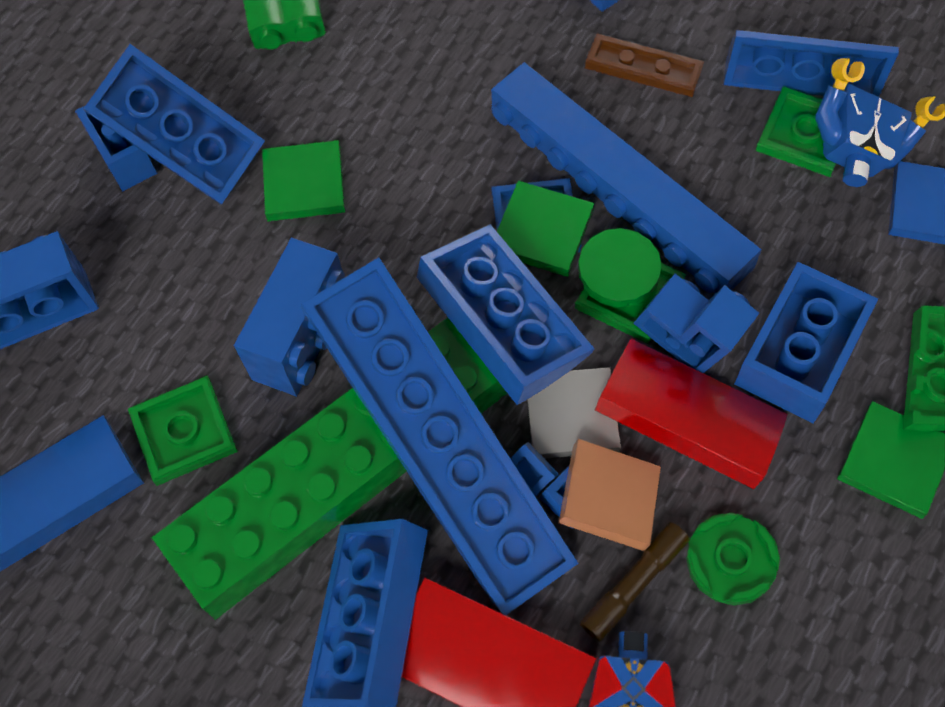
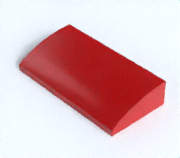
(692, 413)
(487, 657)

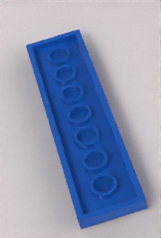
(439, 436)

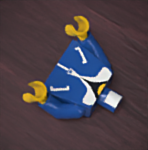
(864, 129)

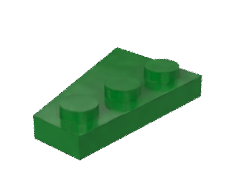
(926, 371)

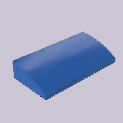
(802, 62)
(174, 124)
(503, 312)
(62, 488)
(366, 615)

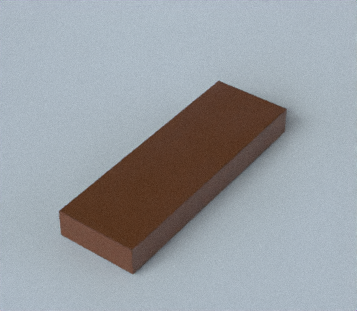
(644, 65)

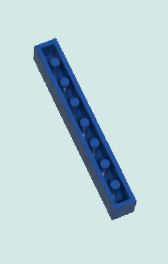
(624, 180)

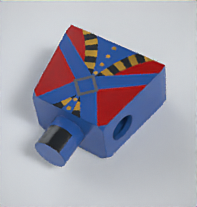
(631, 678)

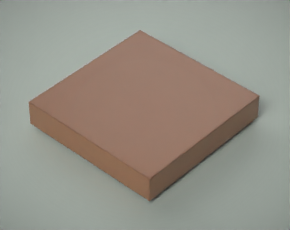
(610, 495)

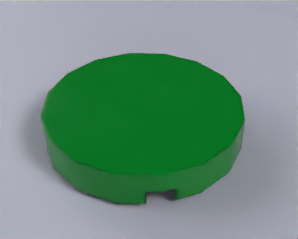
(619, 267)
(726, 571)

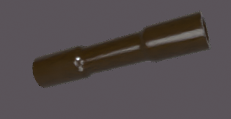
(615, 603)

